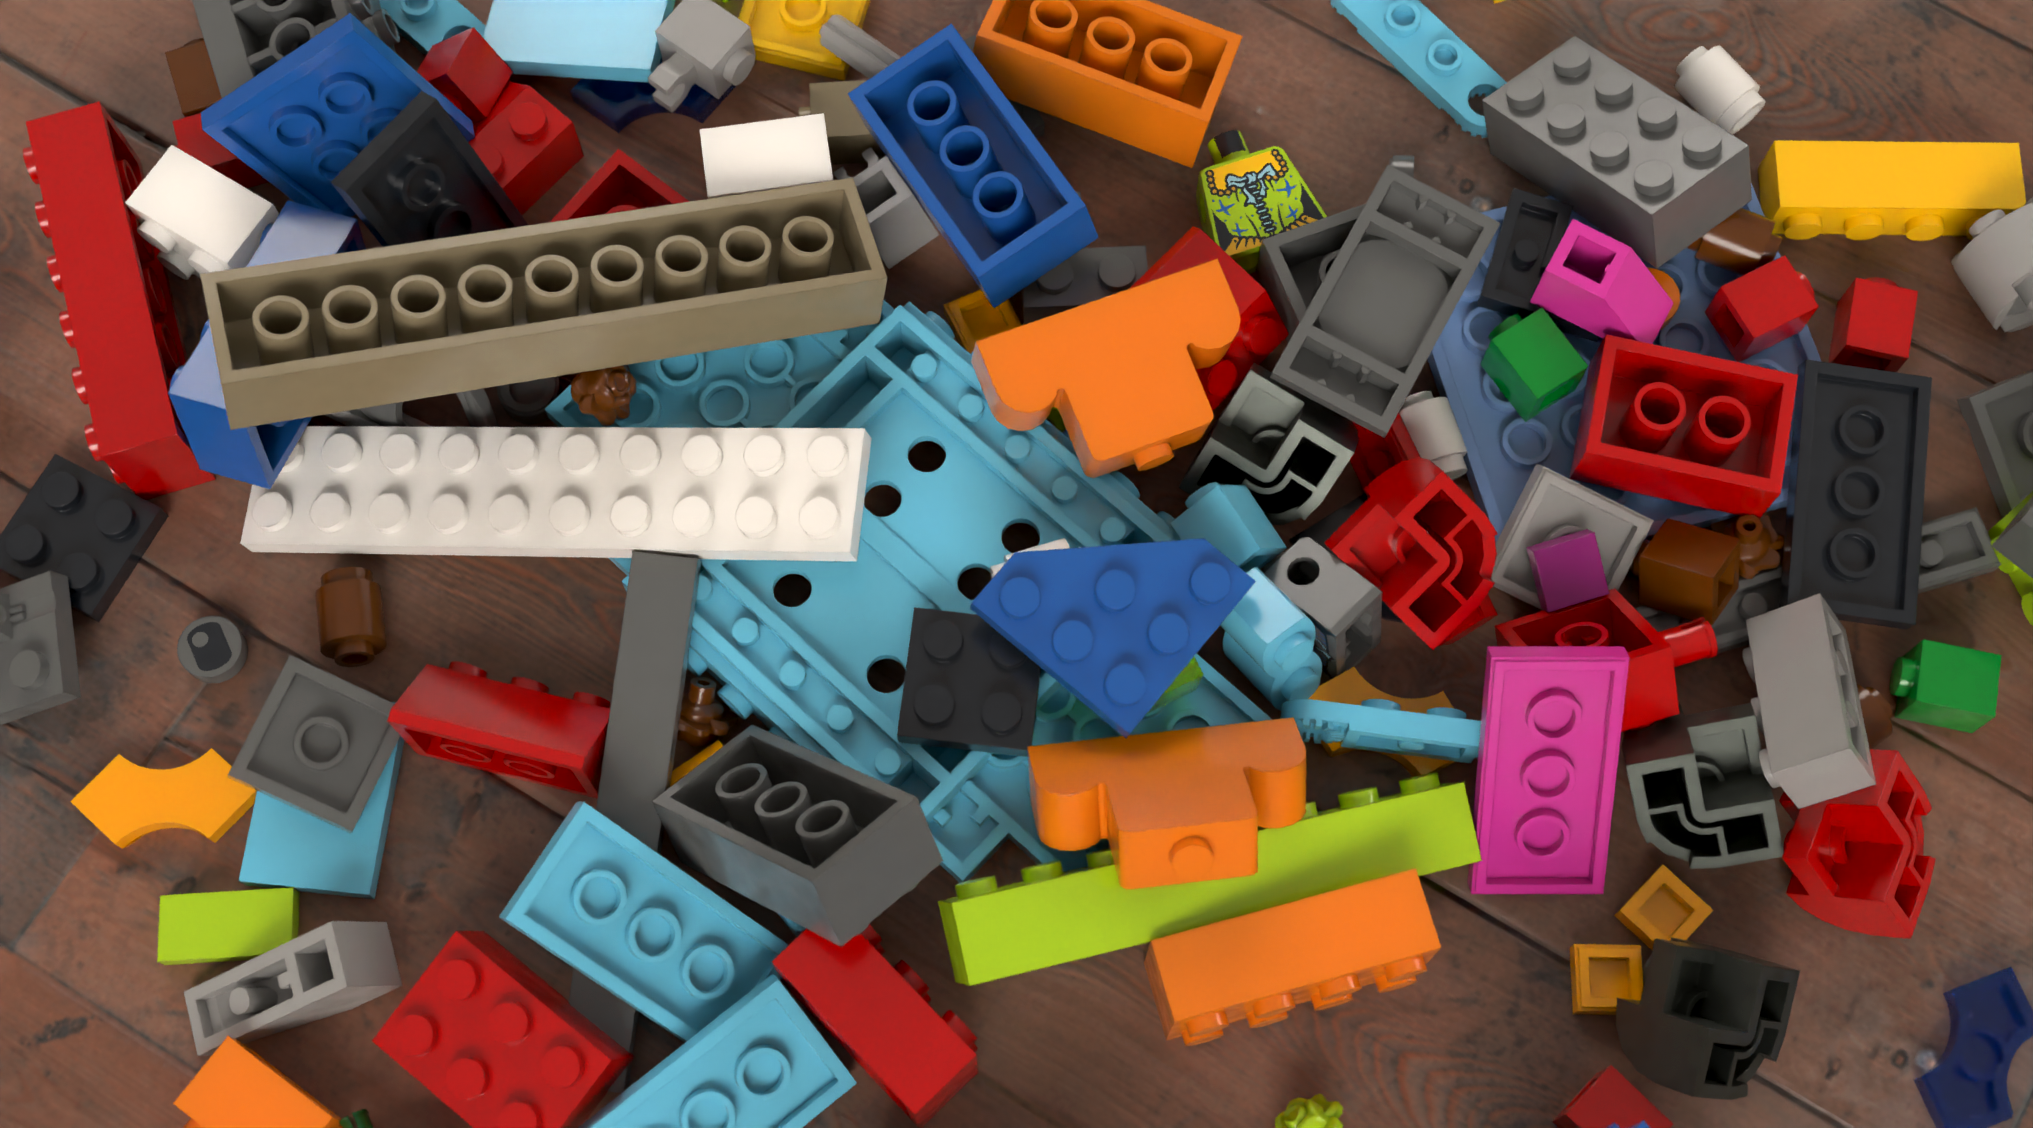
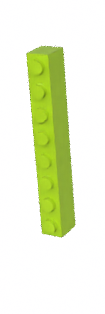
(1087, 913)

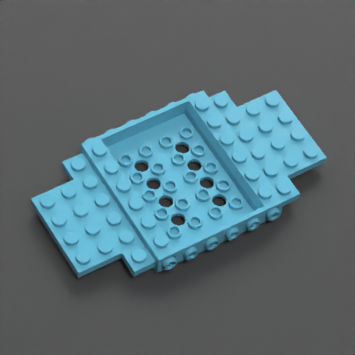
(810, 662)

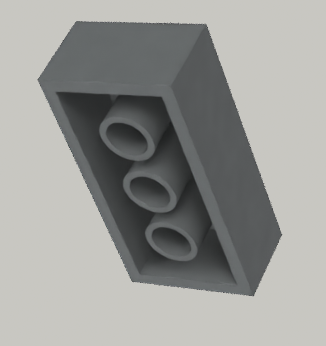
(1618, 150)
(799, 833)

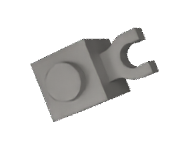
(701, 47)
(891, 210)

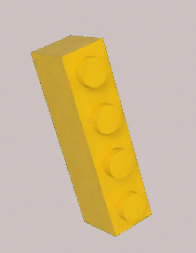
(1887, 187)

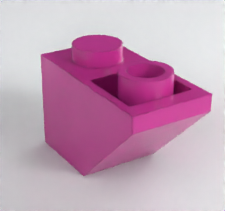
(1602, 287)

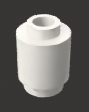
(1719, 88)
(1435, 432)

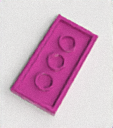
(1547, 768)

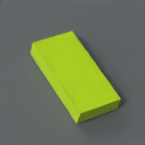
(225, 925)

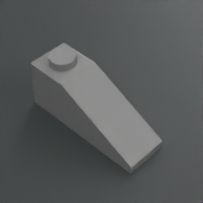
(294, 984)

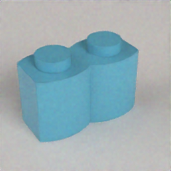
(1272, 643)

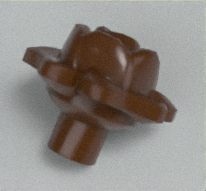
(605, 393)
(1757, 542)
(702, 715)

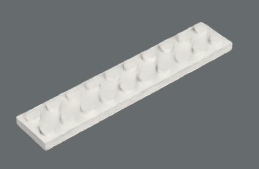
(567, 492)

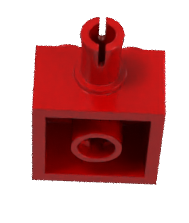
(1615, 622)

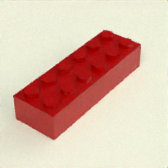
(115, 299)

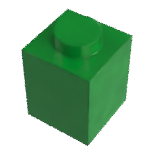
(1532, 363)
(1946, 685)

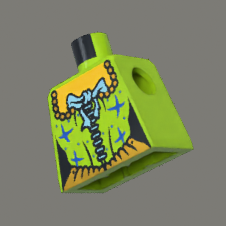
(1251, 197)

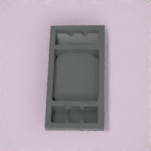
(1385, 301)

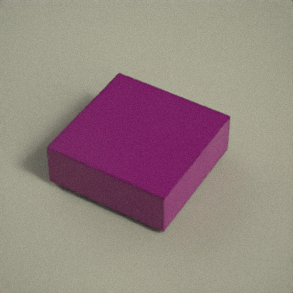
(1567, 570)

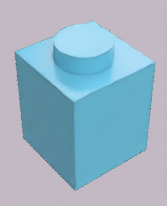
(1231, 523)

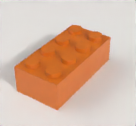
(1111, 68)
(1290, 956)

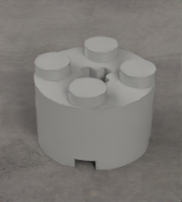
(2000, 267)

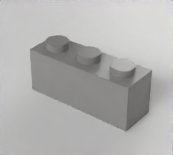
(1807, 703)

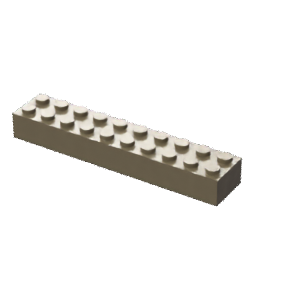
(540, 301)

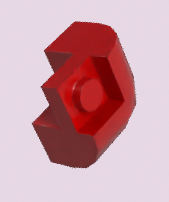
(1420, 547)
(1862, 853)

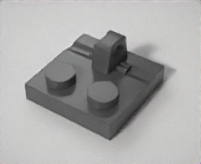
(2003, 437)
(36, 646)
(318, 745)

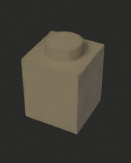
(844, 126)

